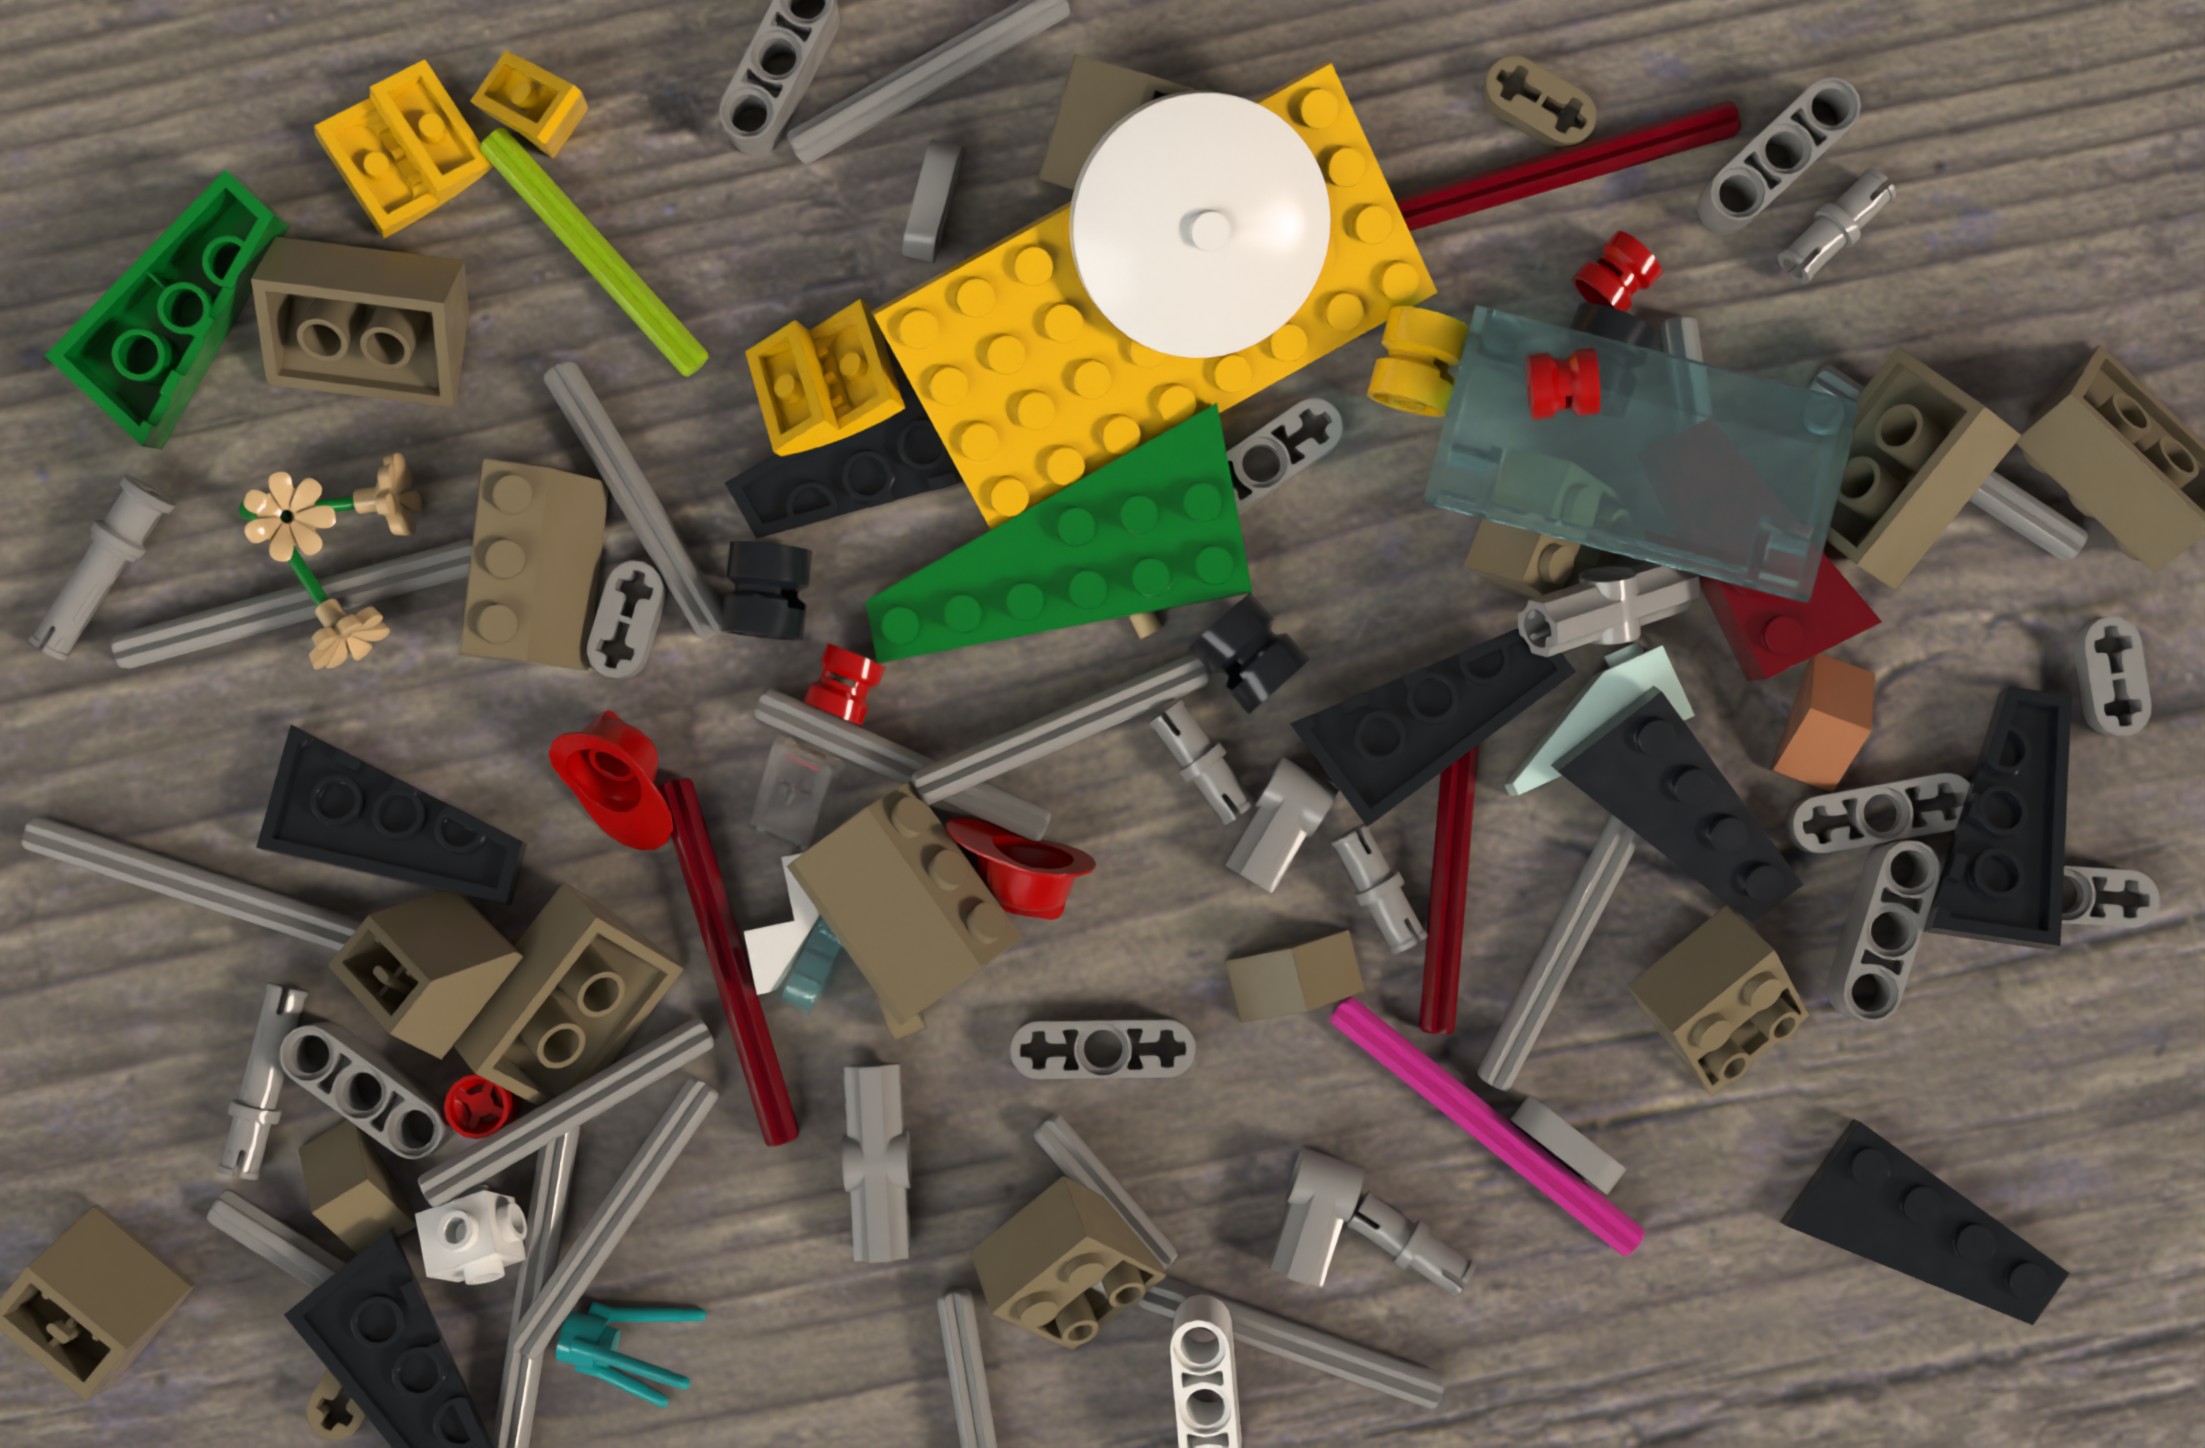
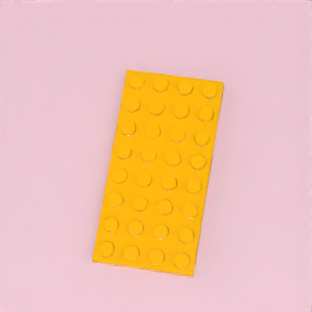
(1047, 390)

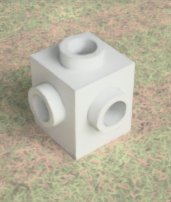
(472, 1237)

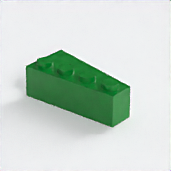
(170, 311)

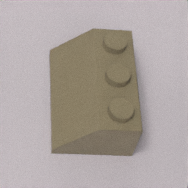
(361, 321)
(2121, 459)
(1911, 466)
(533, 565)
(904, 902)
(568, 1000)

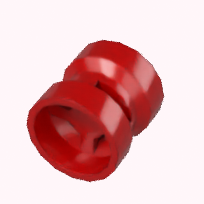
(1618, 273)
(1563, 384)
(840, 698)
(473, 1109)

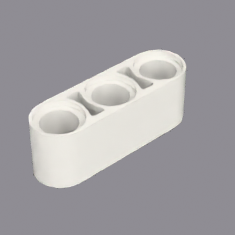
(1205, 1367)

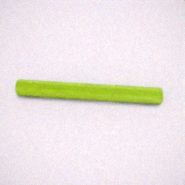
(594, 252)

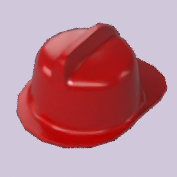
(614, 777)
(1019, 872)

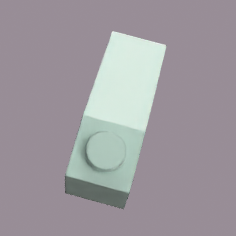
(1600, 699)

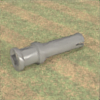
(115, 542)

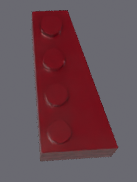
(1780, 632)

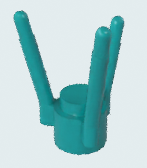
(593, 1347)

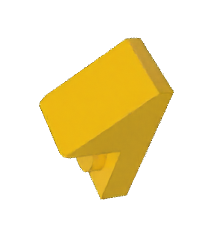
(531, 102)

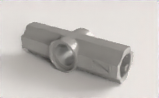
(1606, 607)
(877, 1162)

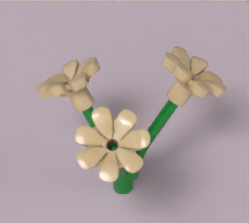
(290, 519)

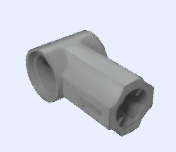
(1287, 813)
(1319, 1199)

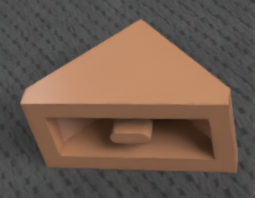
(1826, 723)

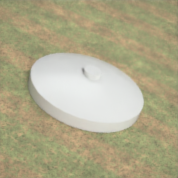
(1199, 224)

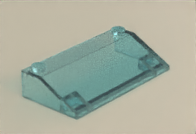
(1673, 470)

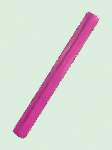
(1487, 1125)

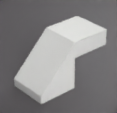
(777, 946)

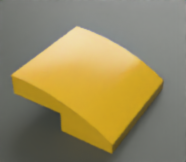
(403, 149)
(824, 380)

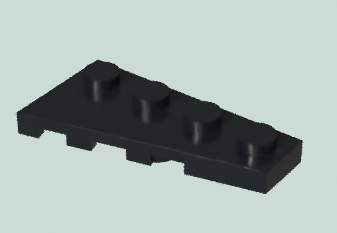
(851, 474)
(1417, 726)
(1674, 796)
(366, 821)
(2010, 837)
(1908, 1219)
(389, 1351)

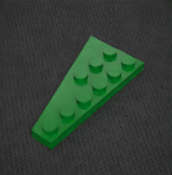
(1113, 546)

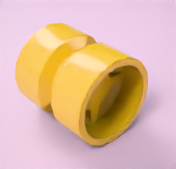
(1419, 355)

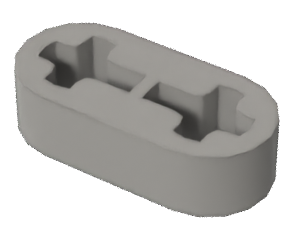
(932, 201)
(612, 615)
(2127, 674)
(1568, 1144)

